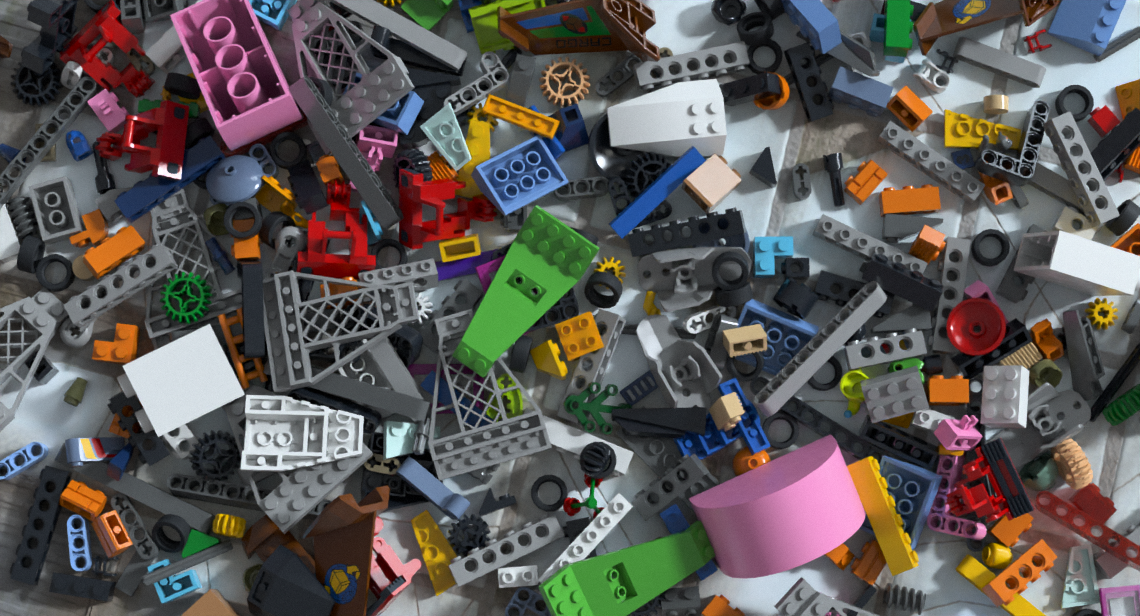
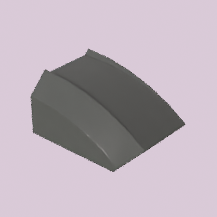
(161, 9)

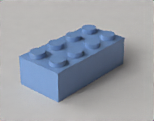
(814, 22)
(401, 114)

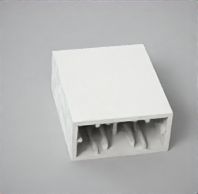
(1078, 263)
(181, 381)

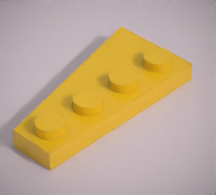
(967, 132)
(479, 147)
(435, 551)

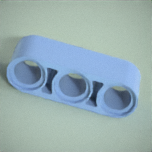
(29, 460)
(74, 534)

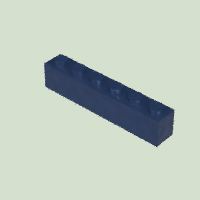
(154, 190)

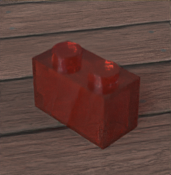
(1093, 503)

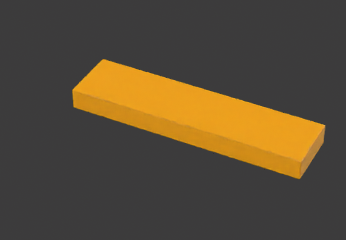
(520, 116)

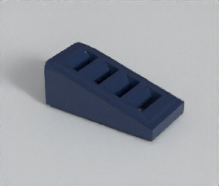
(627, 397)
(119, 462)

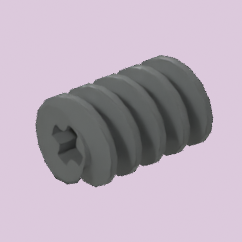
(22, 216)
(904, 598)

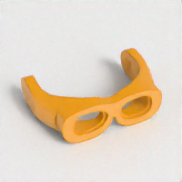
(303, 222)
(942, 451)

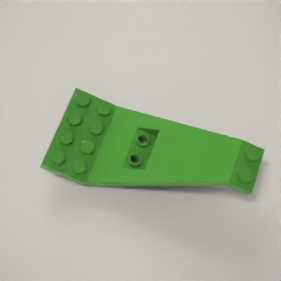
(546, 258)
(636, 572)

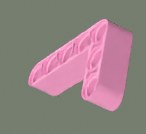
(938, 512)

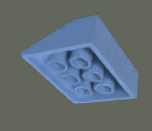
(1086, 23)
(519, 175)
(784, 334)
(913, 494)

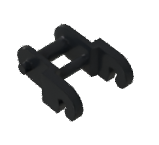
(953, 60)
(105, 573)

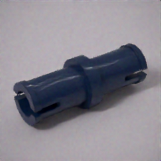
(220, 256)

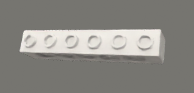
(591, 536)

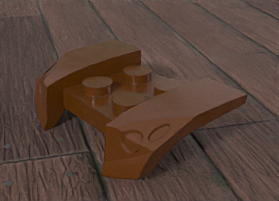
(265, 538)

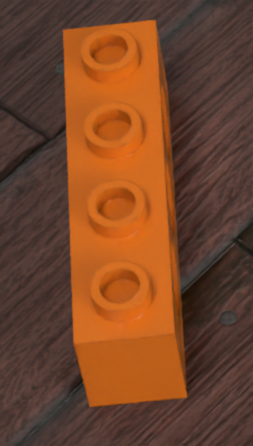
(996, 588)

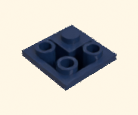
(571, 129)

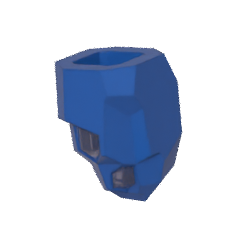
(78, 145)

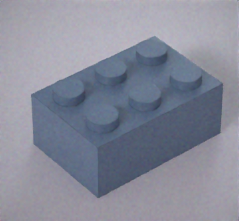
(860, 92)

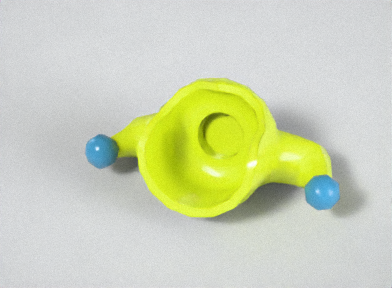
(852, 390)

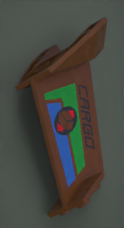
(582, 28)

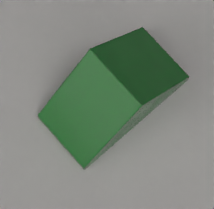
(197, 542)

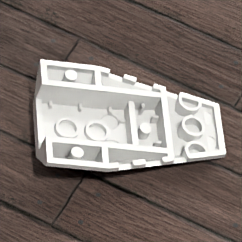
(671, 120)
(296, 434)

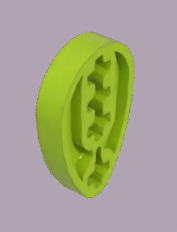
(516, 404)

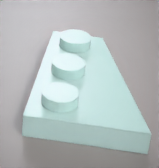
(447, 137)
(400, 438)
(1080, 578)

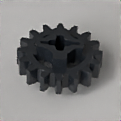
(478, 532)

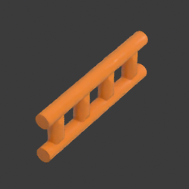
(238, 359)

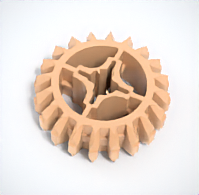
(558, 78)
(1072, 464)

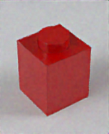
(1103, 120)

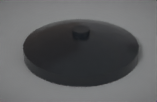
(606, 159)

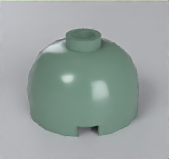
(1040, 474)

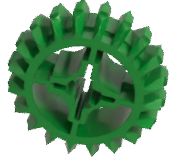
(187, 289)
(1123, 406)

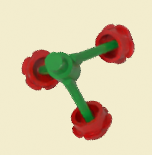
(573, 506)

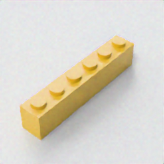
(883, 516)

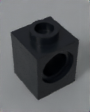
(803, 264)

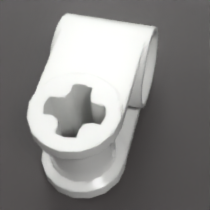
(930, 76)

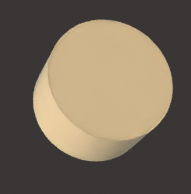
(996, 104)
(81, 270)

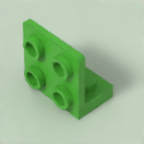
(427, 12)

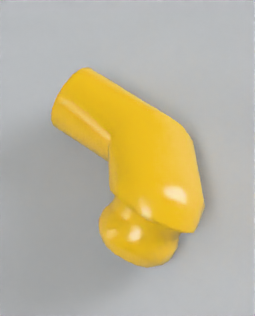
(648, 305)

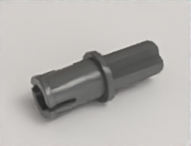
(421, 437)

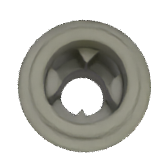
(75, 392)

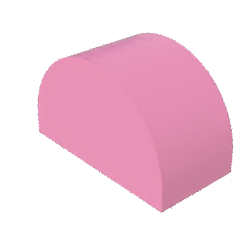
(235, 70)
(781, 512)

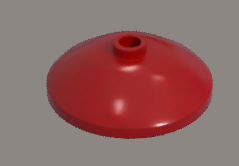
(969, 315)

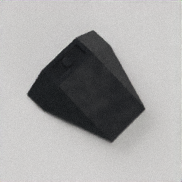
(400, 493)
(288, 588)

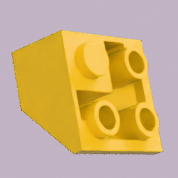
(547, 361)

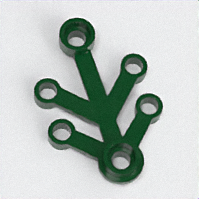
(593, 407)

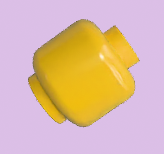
(997, 555)

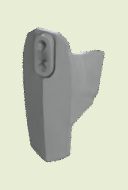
(689, 277)
(677, 364)
(1042, 426)

